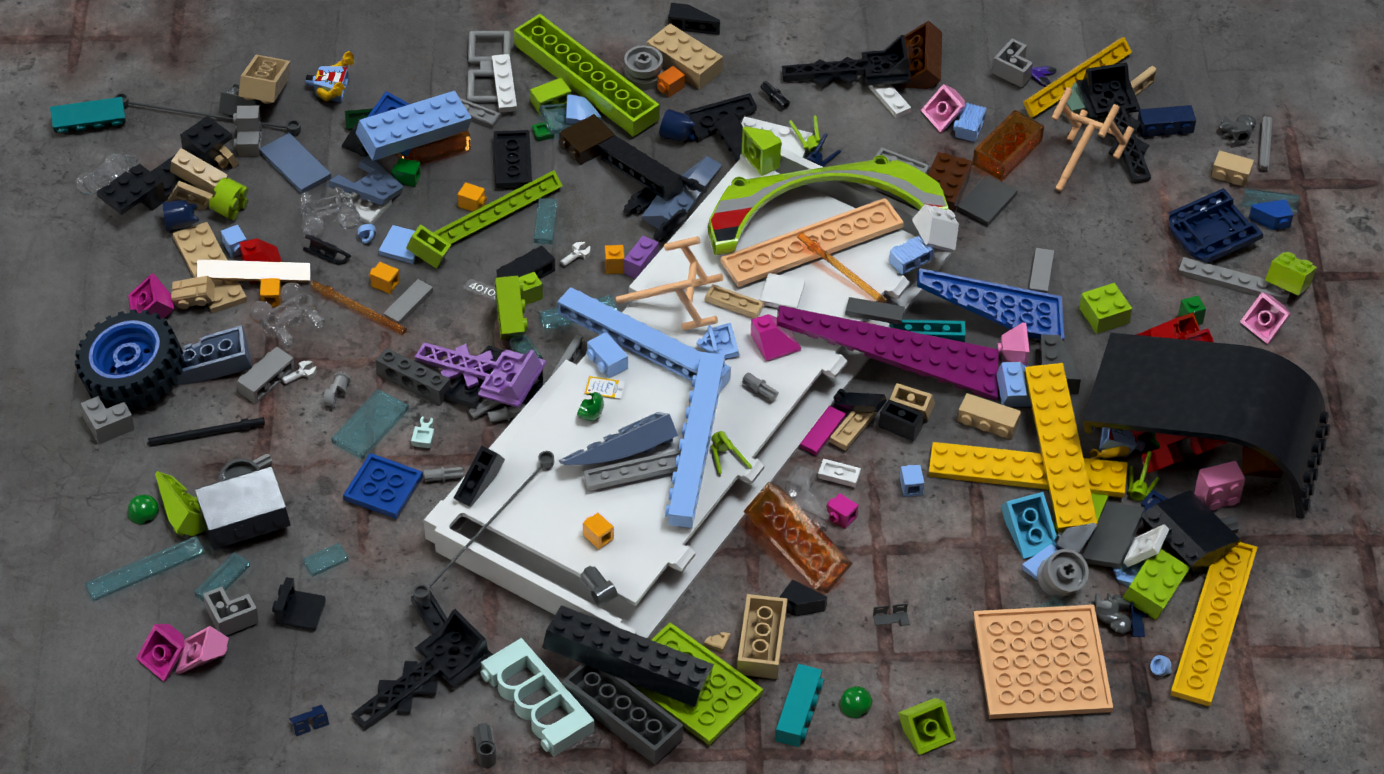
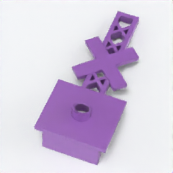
(510, 365)

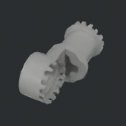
(337, 389)

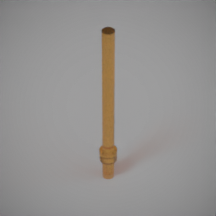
(814, 246)
(328, 292)

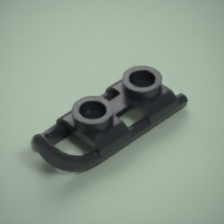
(331, 250)

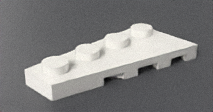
(787, 135)

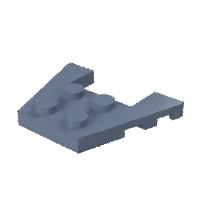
(374, 187)

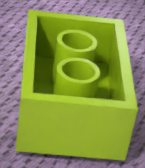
(510, 307)
(1156, 583)

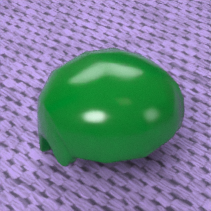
(591, 408)
(142, 509)
(855, 702)

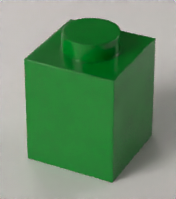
(407, 172)
(1193, 305)

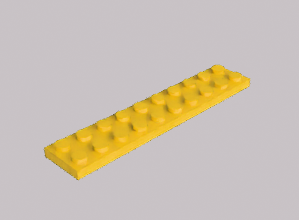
(1060, 446)
(1017, 468)
(1213, 625)

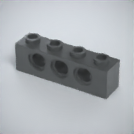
(412, 376)

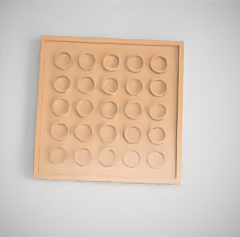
(1042, 661)

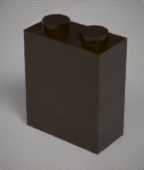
(583, 138)

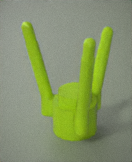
(812, 141)
(723, 443)
(1139, 489)

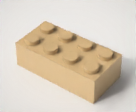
(687, 55)
(264, 79)
(762, 636)

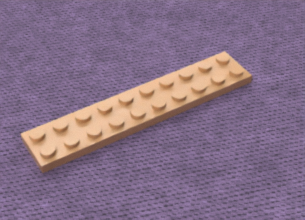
(832, 235)

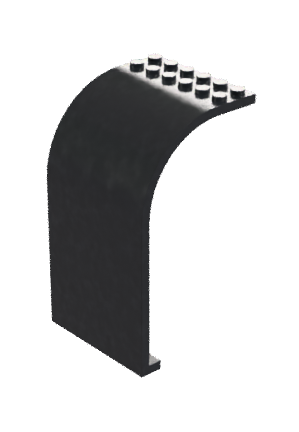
(1214, 394)

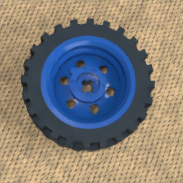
(129, 359)

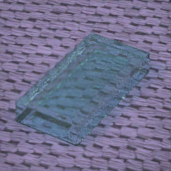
(325, 559)

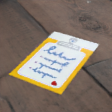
(605, 387)

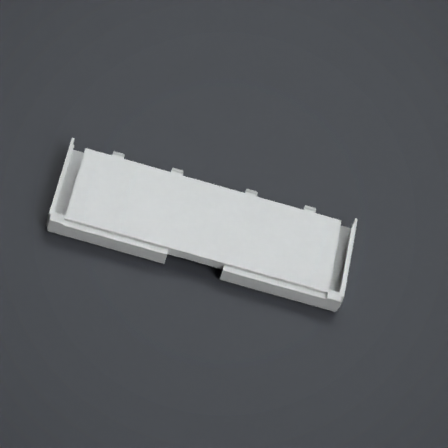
(538, 537)

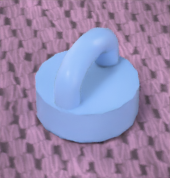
(366, 231)
(1161, 665)

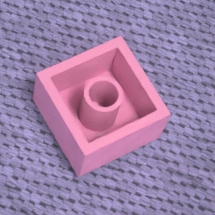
(1220, 485)

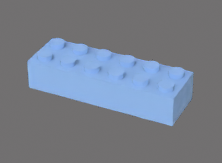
(413, 125)

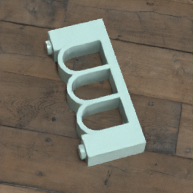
(553, 737)

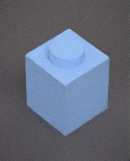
(231, 239)
(911, 480)

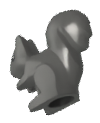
(1239, 130)
(1108, 612)

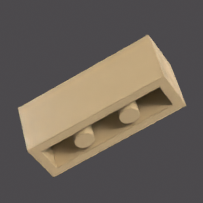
(196, 171)
(989, 416)

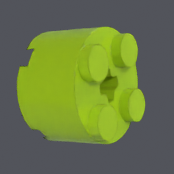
(229, 198)

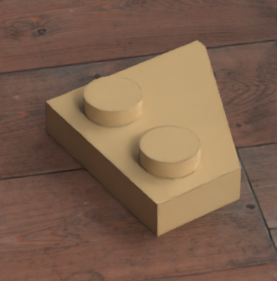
(190, 194)

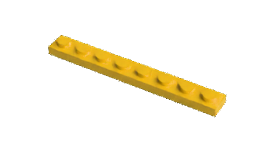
(1055, 90)

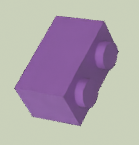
(640, 256)

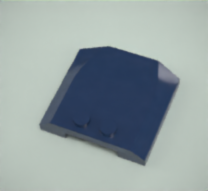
(1212, 227)

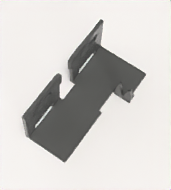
(883, 619)

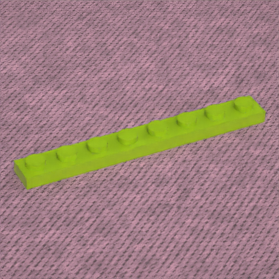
(499, 208)

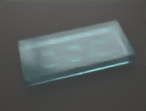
(370, 424)

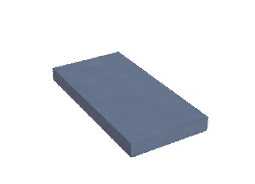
(295, 163)

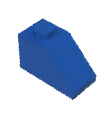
(1272, 214)

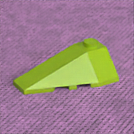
(180, 506)

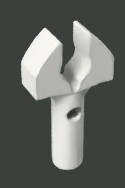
(578, 252)
(302, 372)

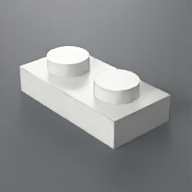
(839, 473)

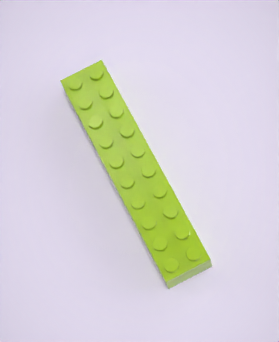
(587, 75)

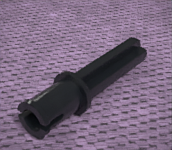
(667, 228)

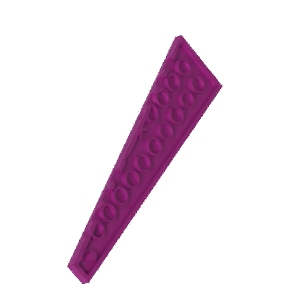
(945, 359)

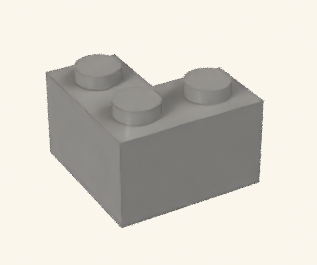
(1011, 63)
(247, 131)
(108, 422)
(230, 615)

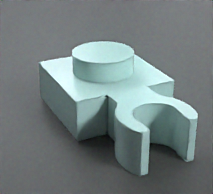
(423, 435)

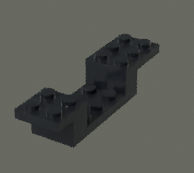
(156, 186)

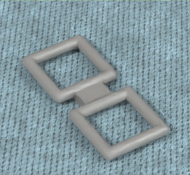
(485, 62)

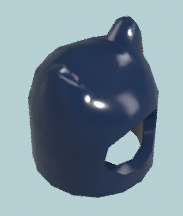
(677, 126)
(179, 215)

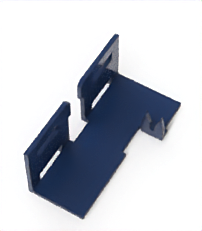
(1137, 621)
(316, 711)

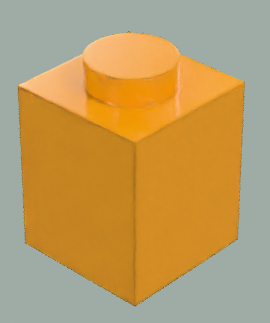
(471, 197)
(614, 259)
(384, 277)
(270, 291)
(598, 530)

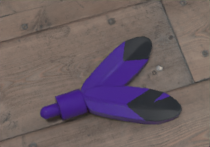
(1040, 74)

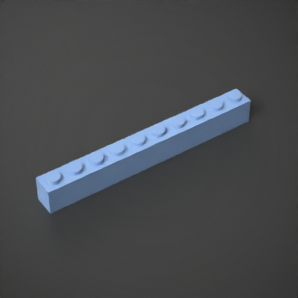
(632, 334)
(696, 440)

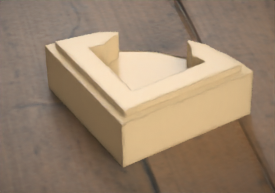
(718, 642)

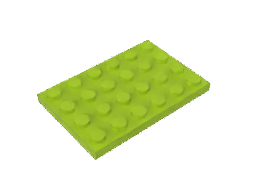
(723, 700)

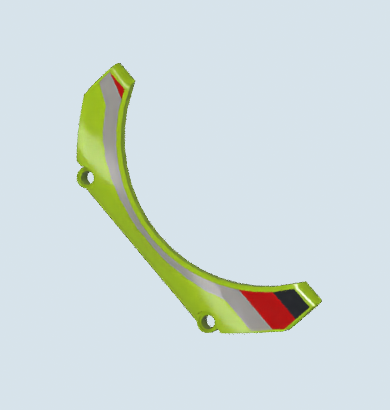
(748, 196)

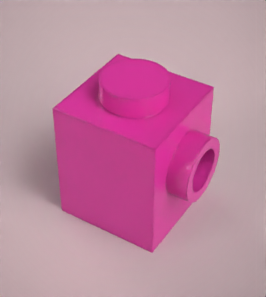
(842, 510)

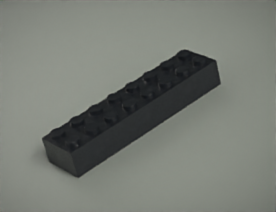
(628, 656)

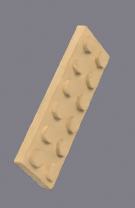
(201, 244)

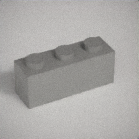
(265, 375)

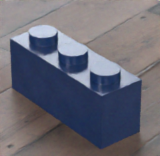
(1166, 120)

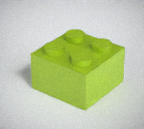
(1291, 273)
(1105, 308)

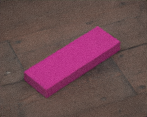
(822, 430)

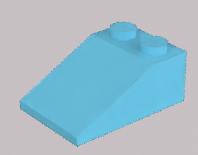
(1029, 524)

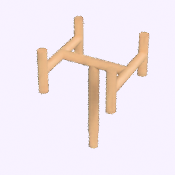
(1077, 121)
(678, 287)

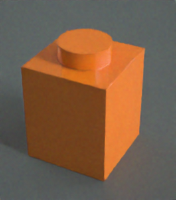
(670, 81)

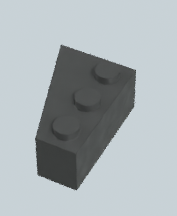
(1054, 351)

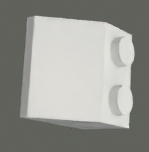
(937, 227)

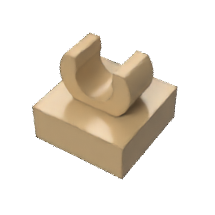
(226, 158)

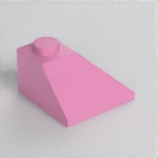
(943, 107)
(1265, 317)
(1015, 345)
(202, 649)

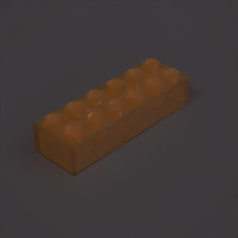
(798, 537)

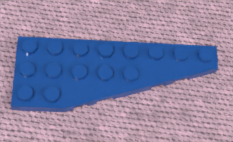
(998, 302)

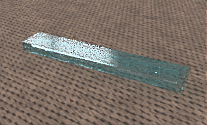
(144, 568)

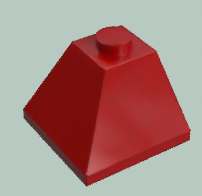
(259, 251)

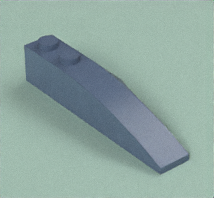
(662, 210)
(215, 356)
(630, 440)

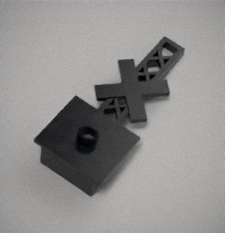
(878, 67)
(1114, 83)
(454, 637)

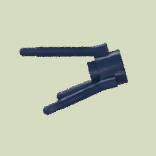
(817, 157)

